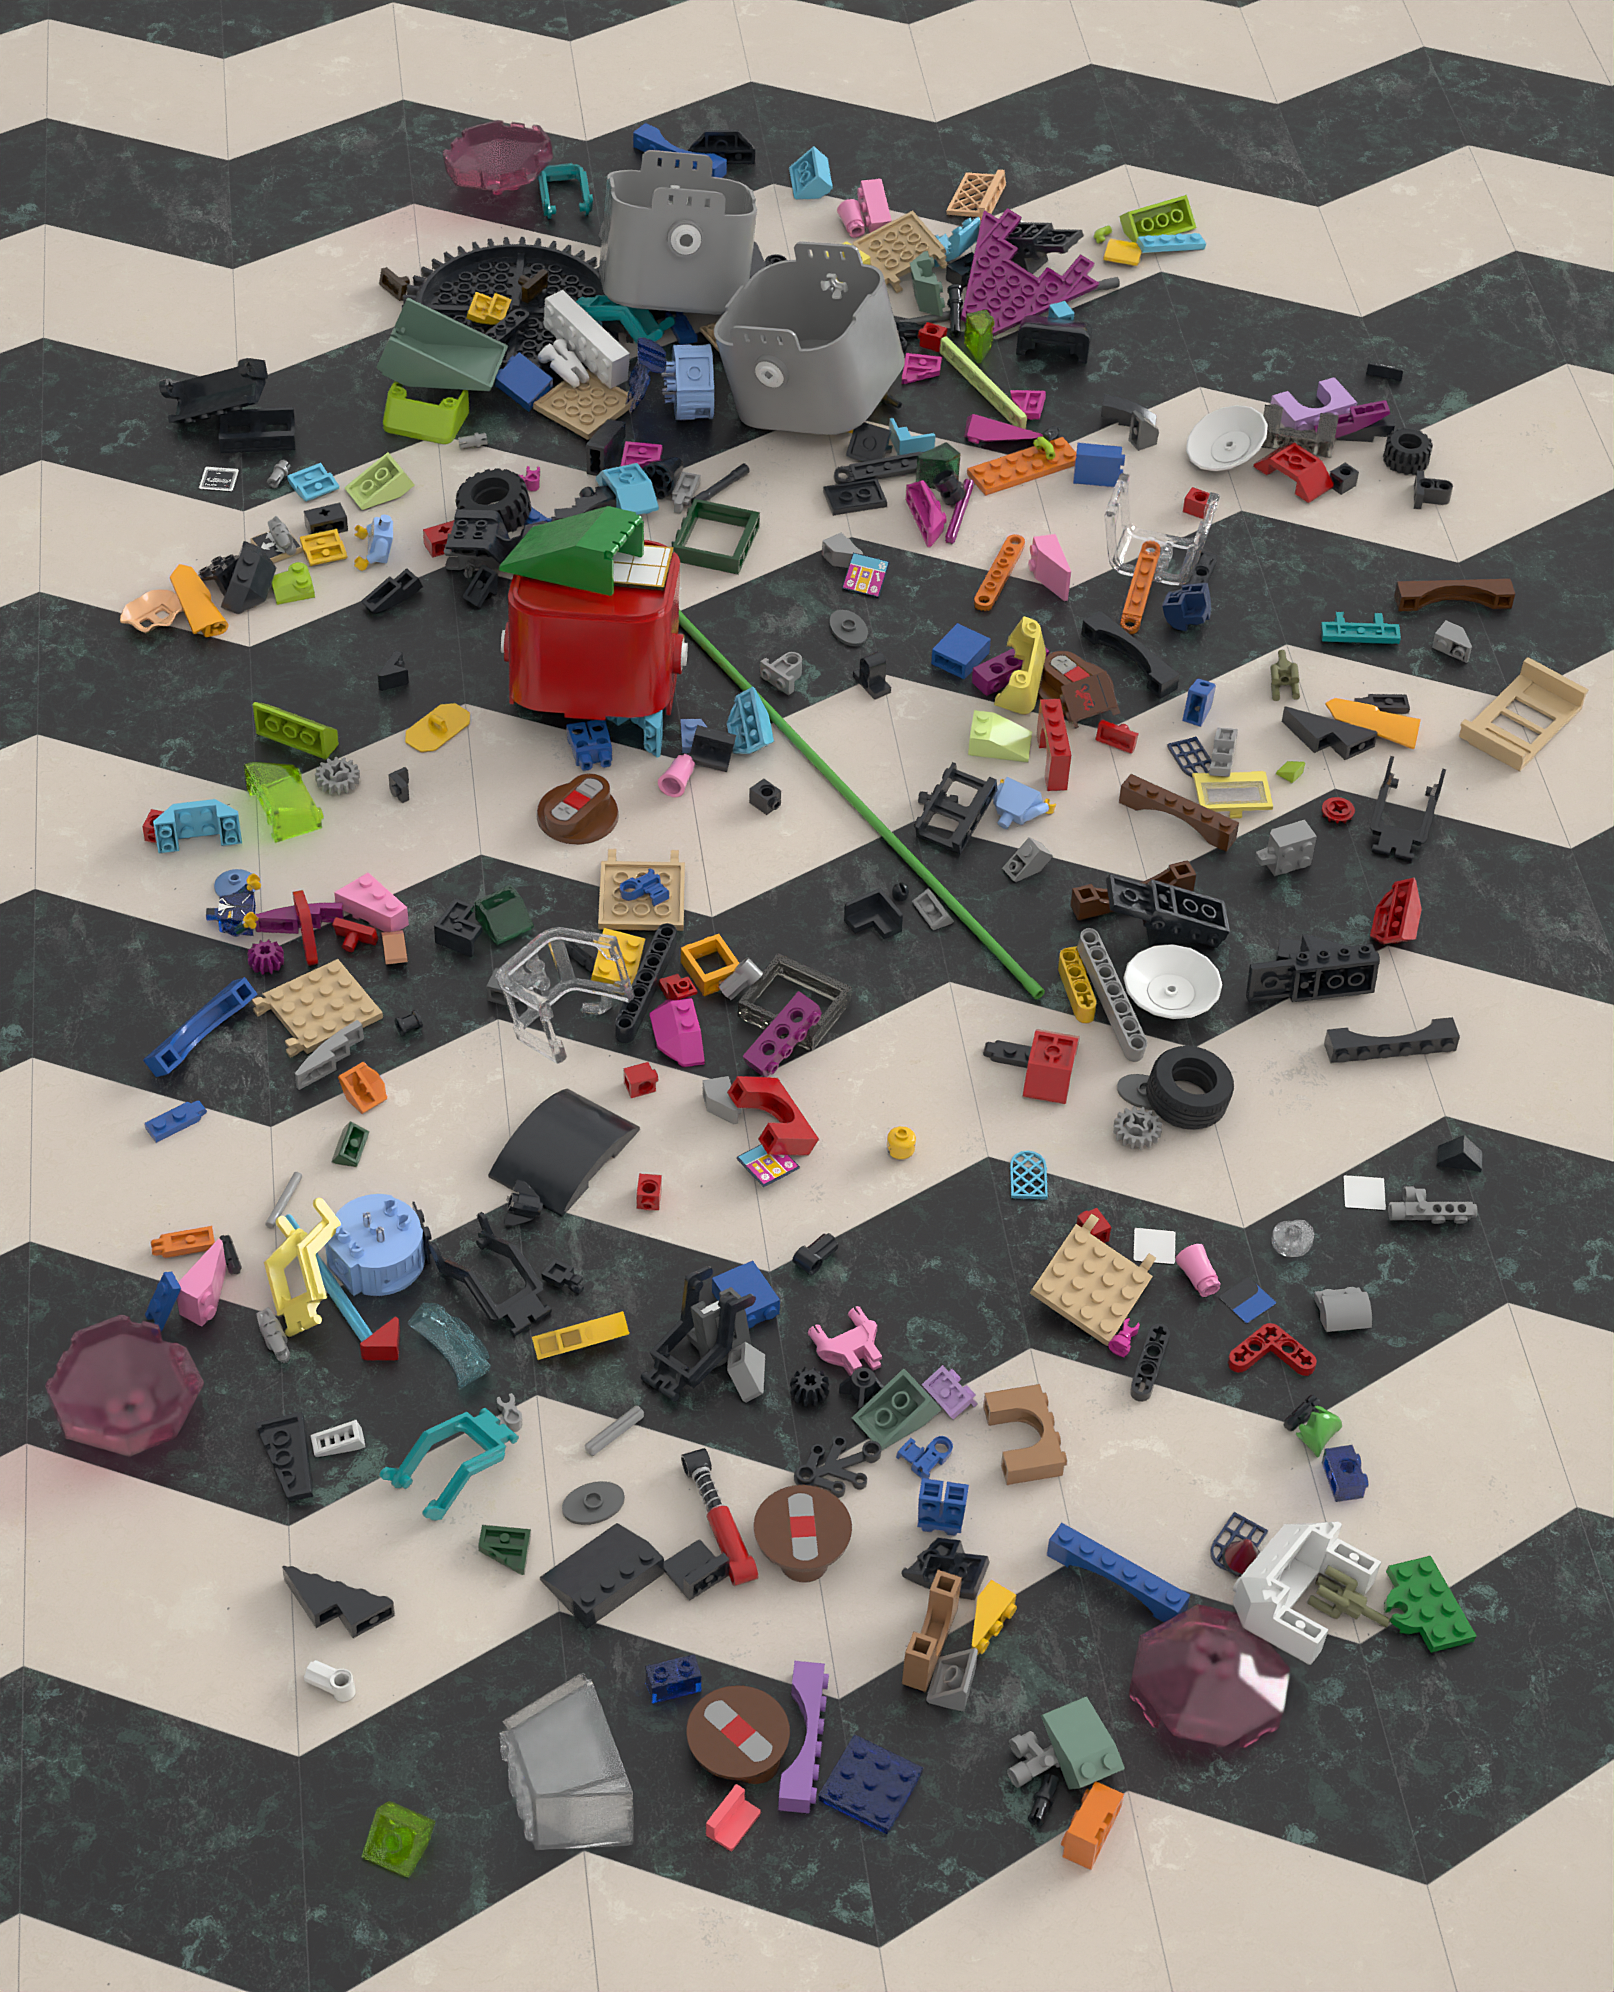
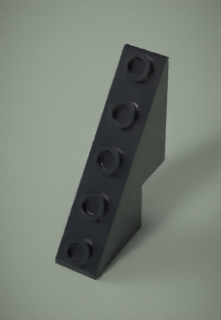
(1321, 732)
(330, 1599)

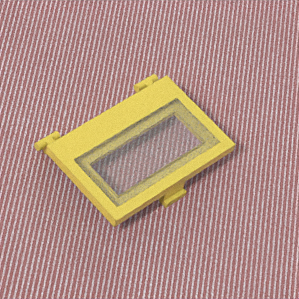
(1235, 793)

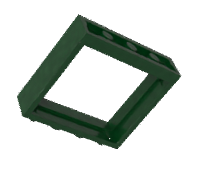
(723, 514)

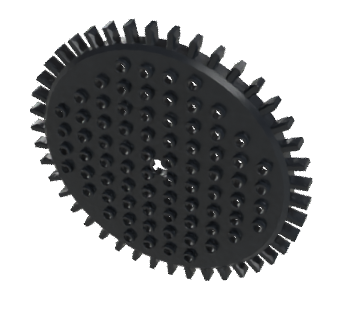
(497, 270)

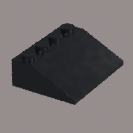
(604, 1574)

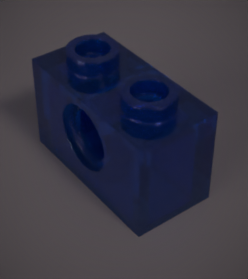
(1344, 1485)
(673, 1678)

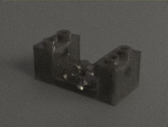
(1317, 443)

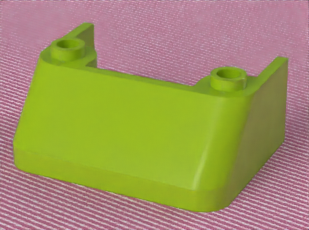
(422, 419)

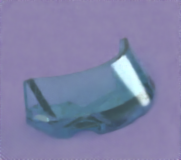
(454, 1340)

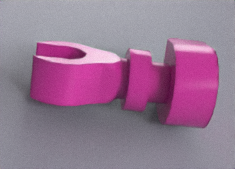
(1120, 1343)

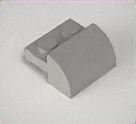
(1344, 1309)

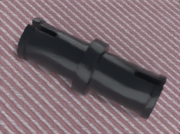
(1043, 1799)

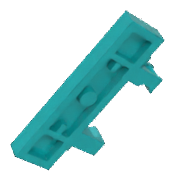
(1360, 632)

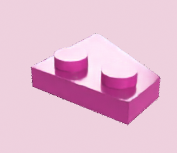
(920, 367)
(1029, 402)
(640, 453)

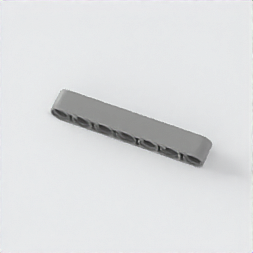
(1115, 1002)

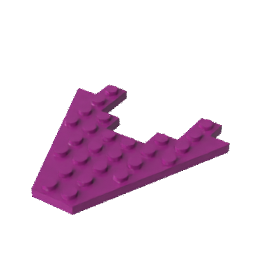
(1010, 290)

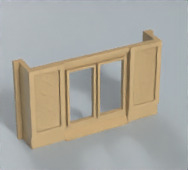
(1538, 689)

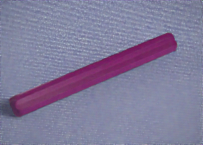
(959, 513)

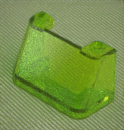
(283, 799)

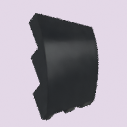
(949, 1557)

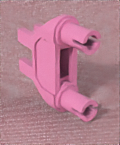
(850, 1346)

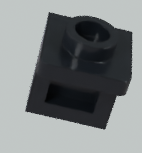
(399, 784)

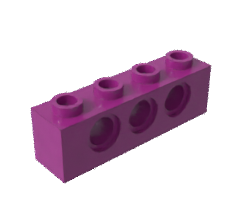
(996, 672)
(769, 1040)

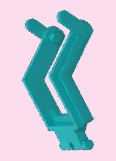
(564, 172)
(604, 309)
(482, 1429)

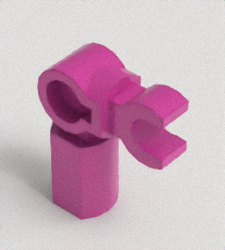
(532, 479)

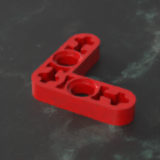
(304, 916)
(1273, 1344)

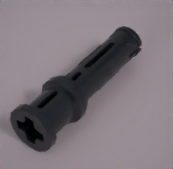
(955, 303)

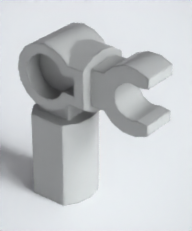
(511, 1415)

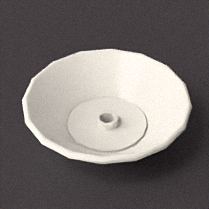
(1226, 438)
(1172, 981)

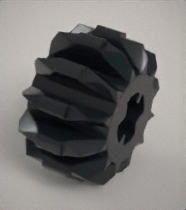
(809, 1386)

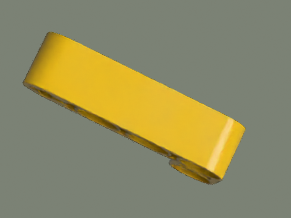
(1077, 984)

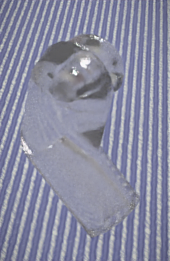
(597, 1008)

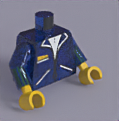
(237, 910)

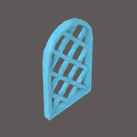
(1026, 1195)

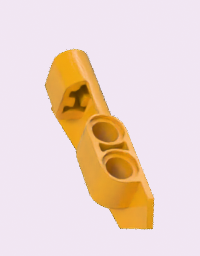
(197, 602)
(1388, 725)

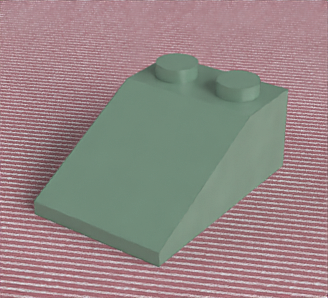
(896, 1410)
(1081, 1743)

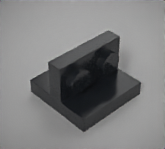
(869, 442)
(712, 748)

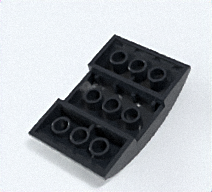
(562, 1148)

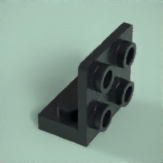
(220, 571)
(696, 1569)

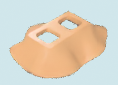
(148, 606)

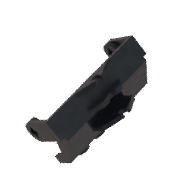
(216, 391)

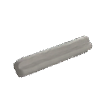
(614, 1430)

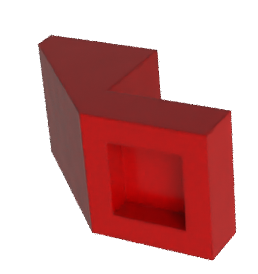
(676, 988)

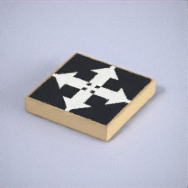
(273, 551)

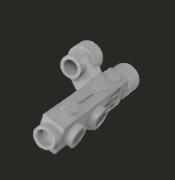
(1417, 1208)
(1037, 1759)

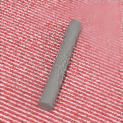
(283, 1200)

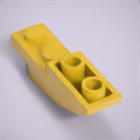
(580, 1335)

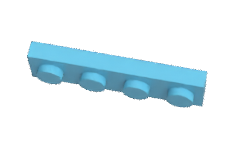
(1171, 242)

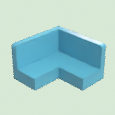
(906, 444)

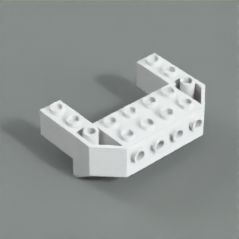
(1285, 1572)

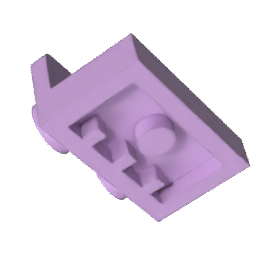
(948, 1392)

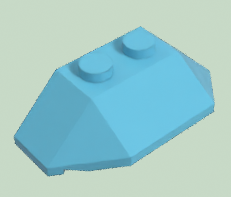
(749, 723)

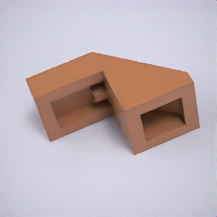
(394, 947)

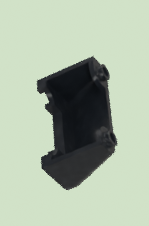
(1056, 332)

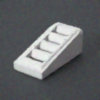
(347, 1445)

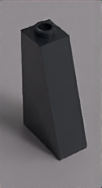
(604, 446)

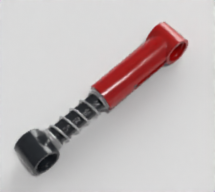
(742, 1565)

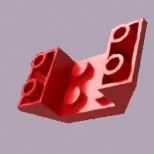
(1301, 467)
(1050, 1066)

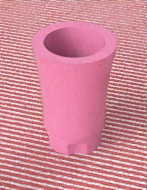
(852, 218)
(677, 775)
(1199, 1270)

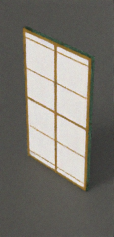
(645, 571)

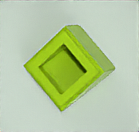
(1291, 770)

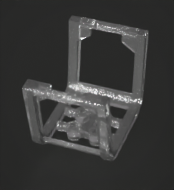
(1117, 553)
(523, 983)

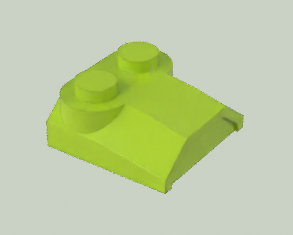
(293, 584)

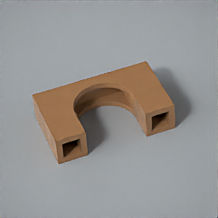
(1028, 1406)
(927, 1646)

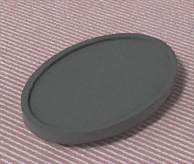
(848, 628)
(1133, 1090)
(593, 1503)

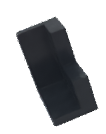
(873, 910)
(455, 931)

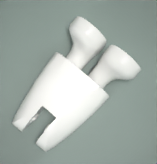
(564, 363)

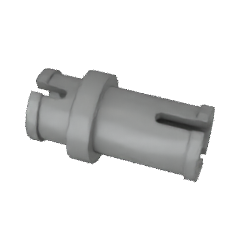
(473, 440)
(279, 472)

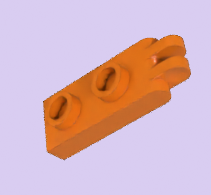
(183, 1242)

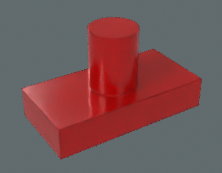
(1117, 736)
(354, 932)

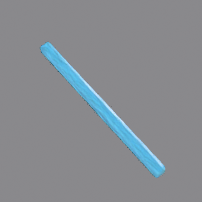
(339, 1296)

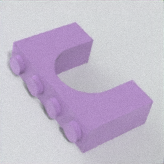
(1302, 418)

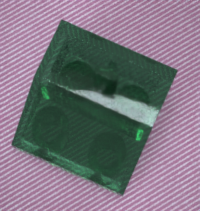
(935, 461)
(503, 914)

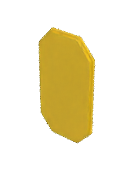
(437, 727)

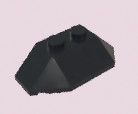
(725, 143)
(249, 579)

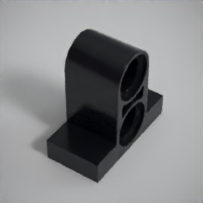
(1431, 490)
(872, 675)

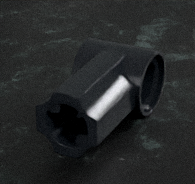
(812, 1257)

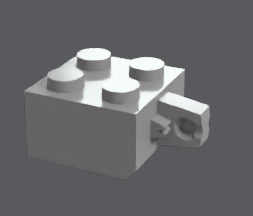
(1288, 848)

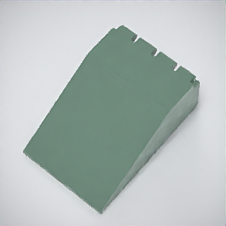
(439, 352)

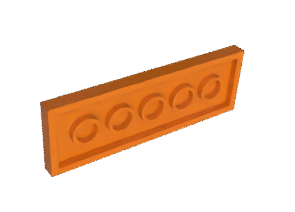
(1021, 467)

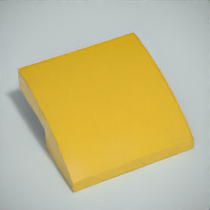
(1123, 252)
(488, 309)
(323, 547)

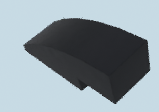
(1121, 409)
(1381, 428)
(392, 591)

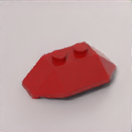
(1397, 914)

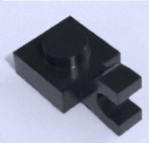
(560, 1273)

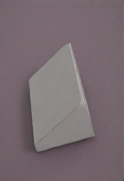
(932, 910)

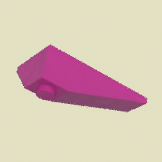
(989, 430)

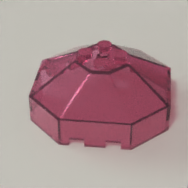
(498, 156)
(120, 1366)
(1206, 1700)

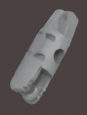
(282, 535)
(273, 1334)

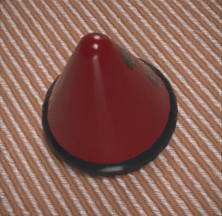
(1239, 1556)

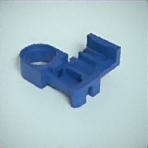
(647, 883)
(925, 1459)

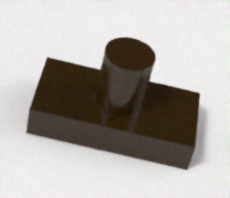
(393, 284)
(533, 286)

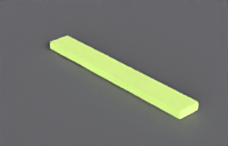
(982, 383)

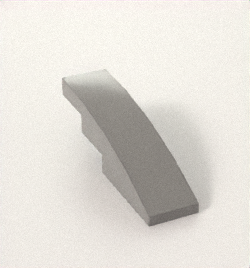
(1223, 752)
(324, 1058)

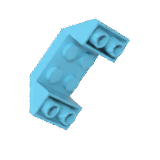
(960, 240)
(631, 487)
(652, 730)
(196, 820)

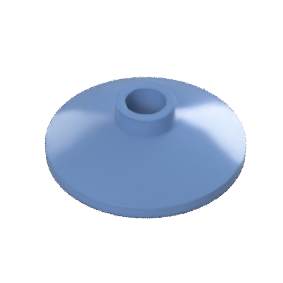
(231, 881)

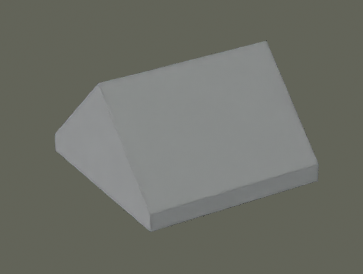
(953, 1680)

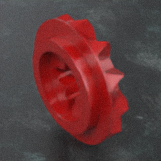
(1339, 804)

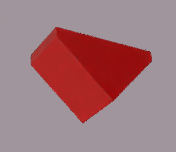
(382, 1343)

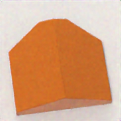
(363, 1087)

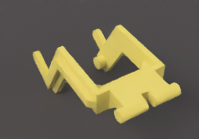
(301, 1310)

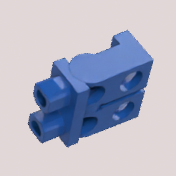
(591, 745)
(939, 1514)

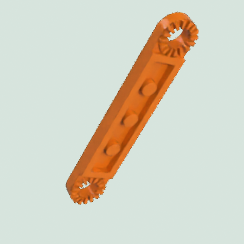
(999, 572)
(1140, 587)

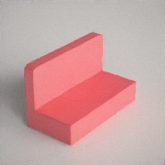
(732, 1819)

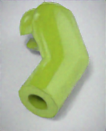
(1101, 232)
(1048, 447)

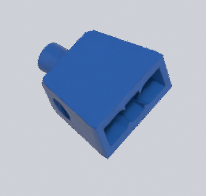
(1201, 695)

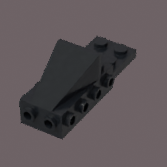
(1039, 239)
(1170, 912)
(1316, 972)

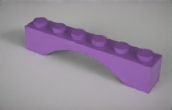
(796, 1782)

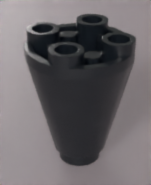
(664, 475)

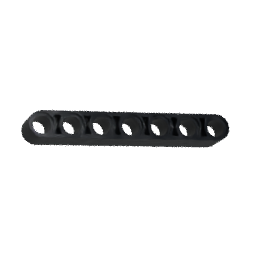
(646, 982)

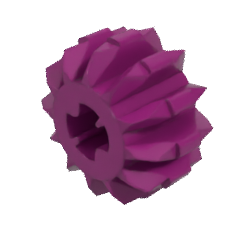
(265, 957)

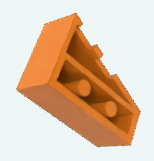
(1091, 1825)

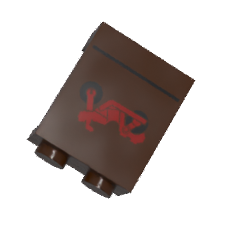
(1089, 698)

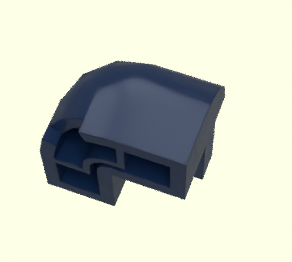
(1187, 606)

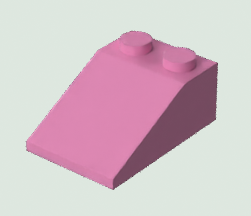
(1050, 565)
(203, 1286)

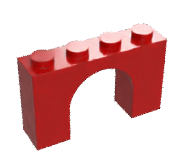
(1053, 736)
(793, 1132)

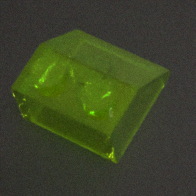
(979, 334)
(397, 1838)

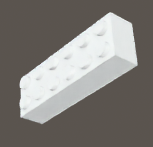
(586, 339)

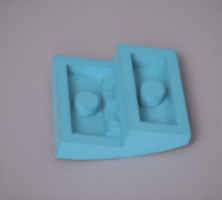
(312, 482)

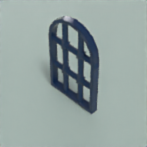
(1185, 754)
(1235, 1533)

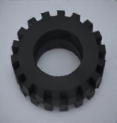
(1407, 451)

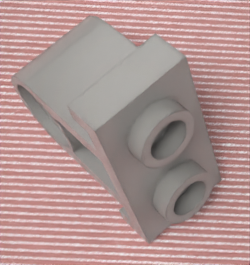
(782, 671)

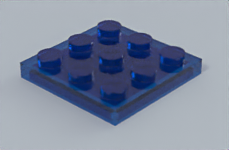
(870, 1784)

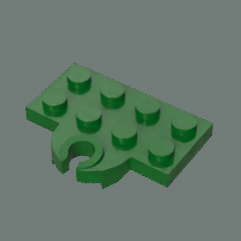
(1426, 1605)

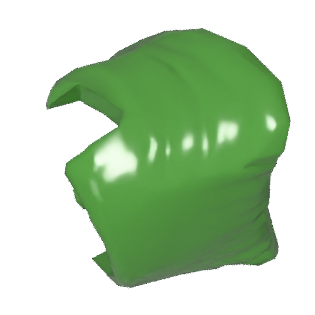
(1319, 1429)

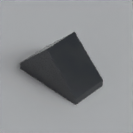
(1460, 1154)

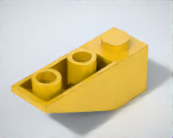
(992, 1608)

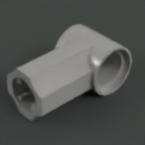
(745, 974)

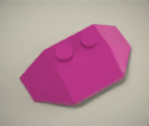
(925, 511)
(678, 1031)

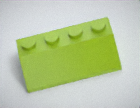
(1159, 219)
(294, 730)

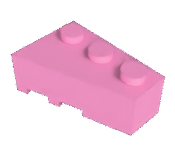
(873, 204)
(374, 903)

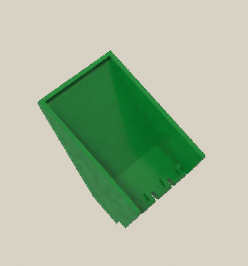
(578, 549)

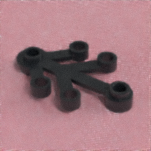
(836, 1467)

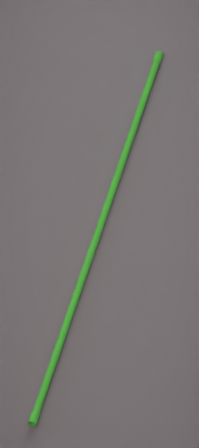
(1028, 982)

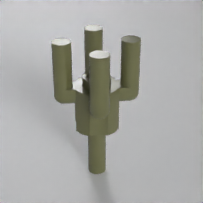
(1284, 674)
(1344, 1599)

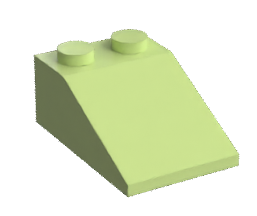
(379, 483)
(998, 738)

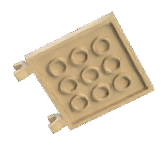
(898, 244)
(583, 407)
(640, 913)
(318, 1006)
(1092, 1283)

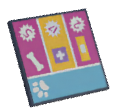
(866, 575)
(767, 1167)

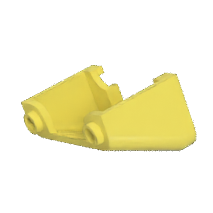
(1023, 686)

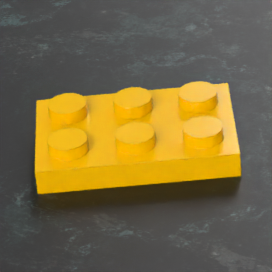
(631, 949)

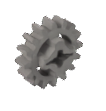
(337, 775)
(1137, 1128)

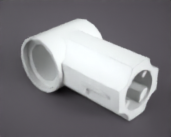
(330, 1680)

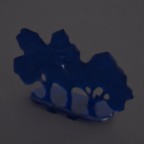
(650, 358)

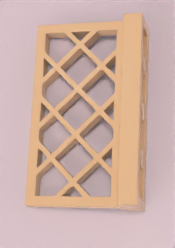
(989, 197)

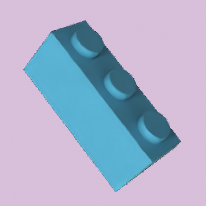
(811, 176)

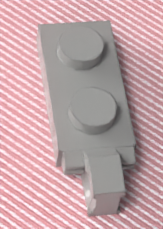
(685, 490)

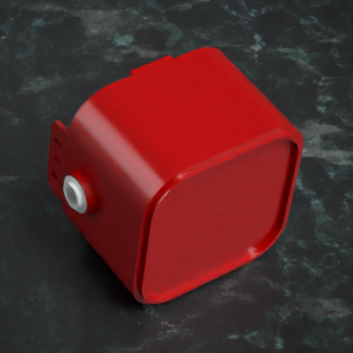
(592, 649)

